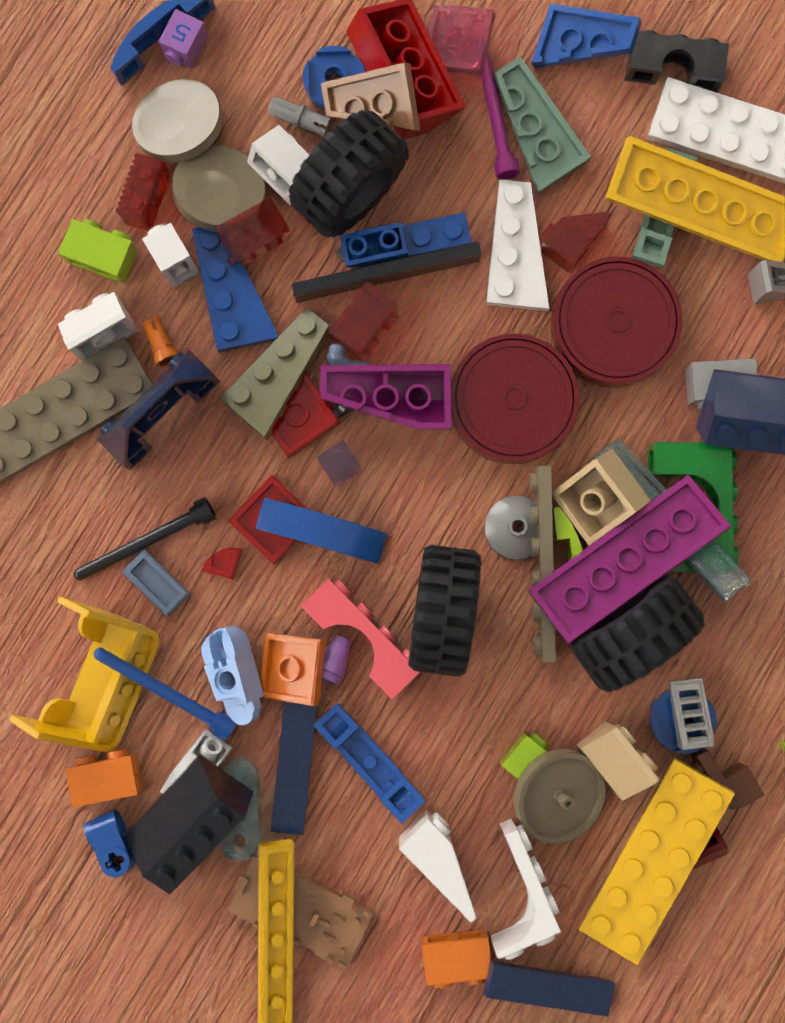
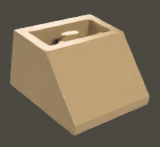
(622, 766)

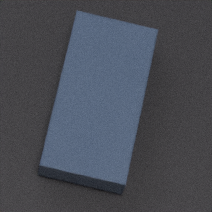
(156, 583)

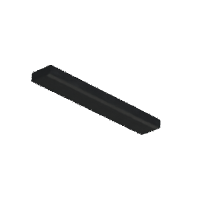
(386, 272)

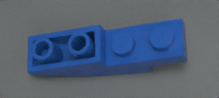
(403, 241)

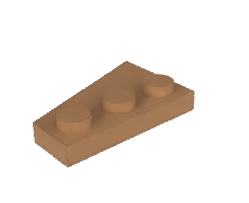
(383, 90)

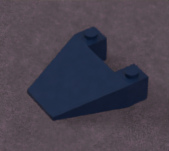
(124, 436)

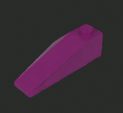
(399, 393)

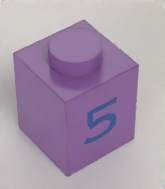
(183, 39)

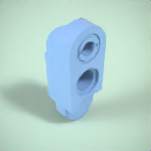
(229, 655)

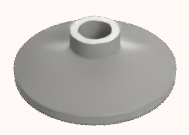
(499, 527)

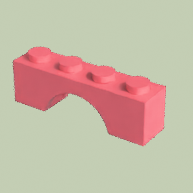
(332, 607)

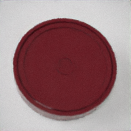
(616, 321)
(514, 398)

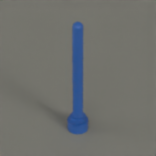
(219, 723)

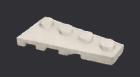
(516, 256)

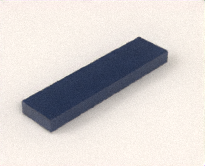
(293, 768)
(548, 988)

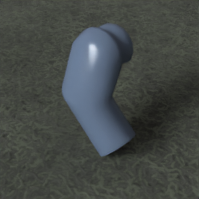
(337, 356)

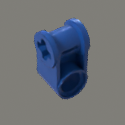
(108, 840)

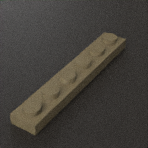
(542, 548)

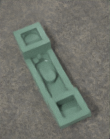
(654, 235)

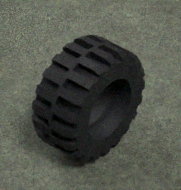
(348, 173)
(445, 610)
(639, 635)

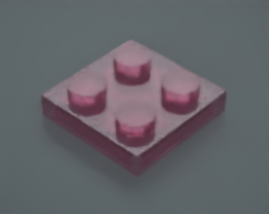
(462, 36)

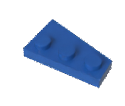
(583, 35)

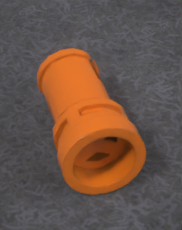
(162, 348)

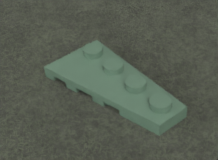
(540, 129)

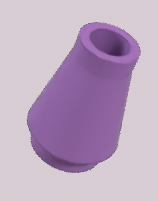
(336, 660)

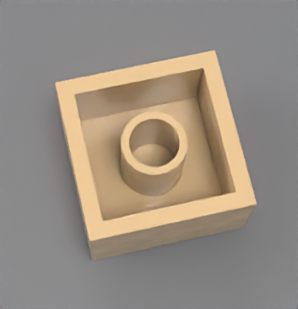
(600, 496)

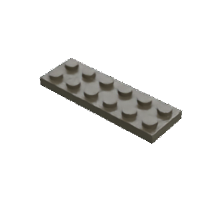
(69, 406)

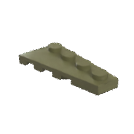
(270, 381)

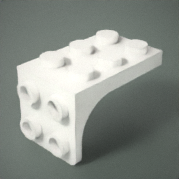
(538, 920)

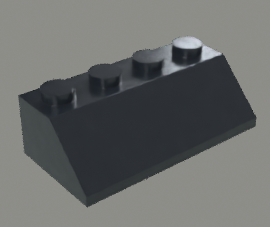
(187, 823)

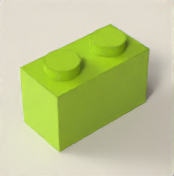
(98, 250)

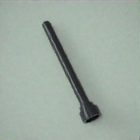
(199, 513)

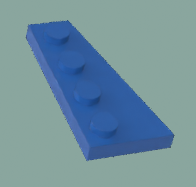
(232, 300)

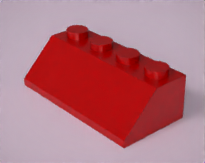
(397, 35)

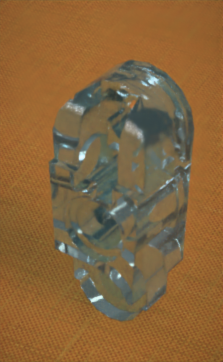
(251, 827)

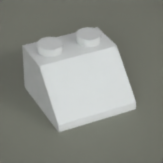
(96, 326)

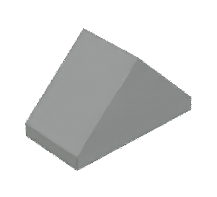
(767, 281)

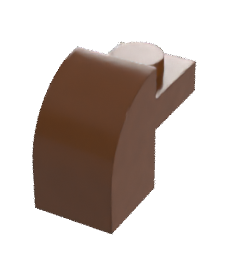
(737, 778)

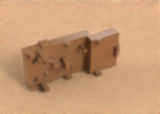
(322, 917)

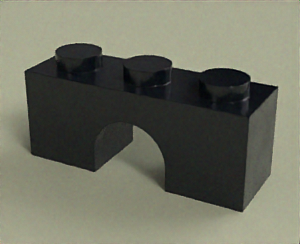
(701, 59)

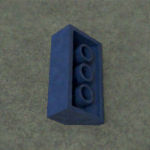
(744, 412)

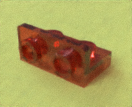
(251, 231)

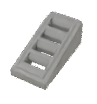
(681, 728)

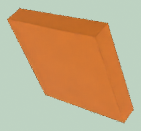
(292, 668)

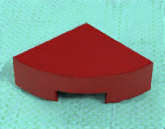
(224, 563)

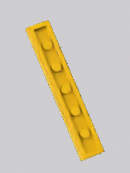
(275, 931)

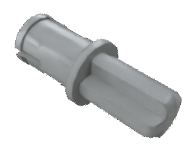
(299, 116)

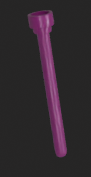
(506, 164)

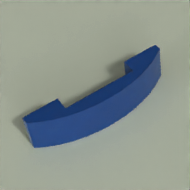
(148, 31)
(321, 530)
(370, 762)

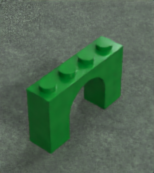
(712, 470)

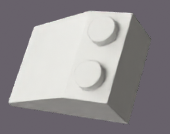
(433, 853)

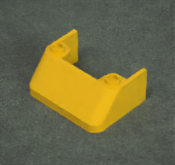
(101, 697)

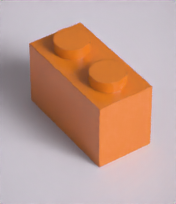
(104, 779)
(456, 958)

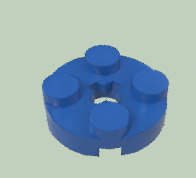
(325, 62)
(662, 720)

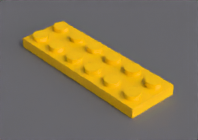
(699, 200)
(656, 860)

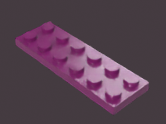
(629, 559)

